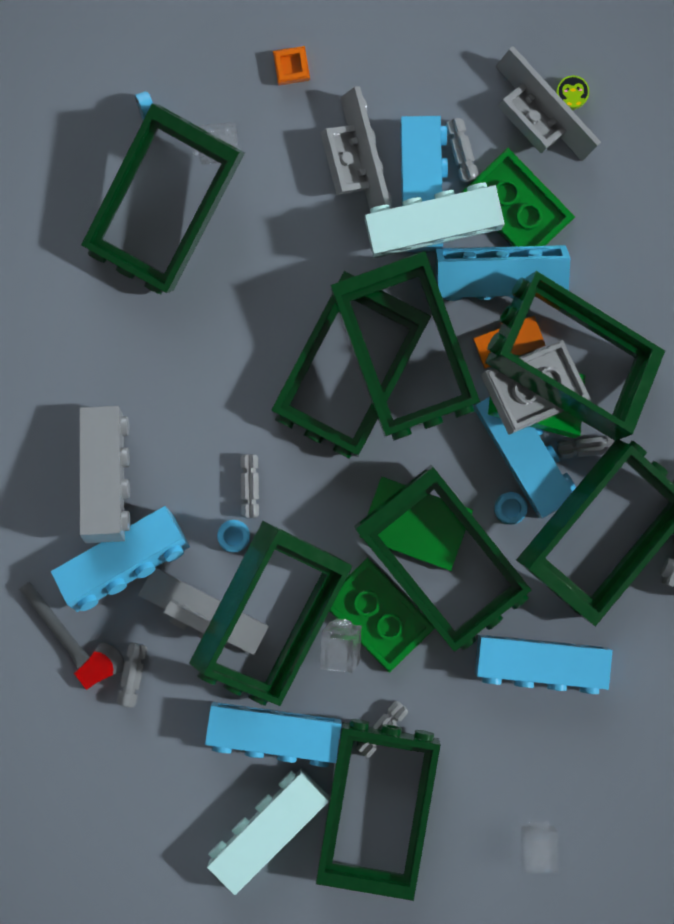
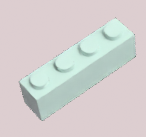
(434, 221)
(267, 831)

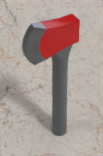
(90, 669)

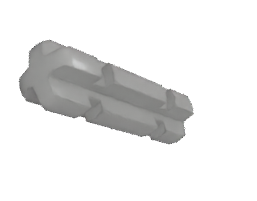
(461, 150)
(583, 447)
(249, 486)
(131, 675)
(396, 712)

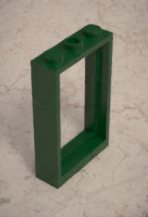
(195, 137)
(378, 280)
(639, 379)
(317, 431)
(400, 503)
(631, 565)
(303, 633)
(368, 879)

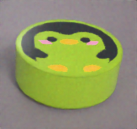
(573, 91)

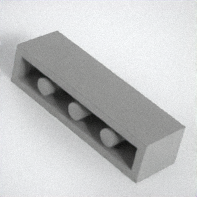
(102, 474)

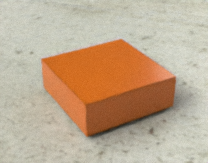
(291, 65)

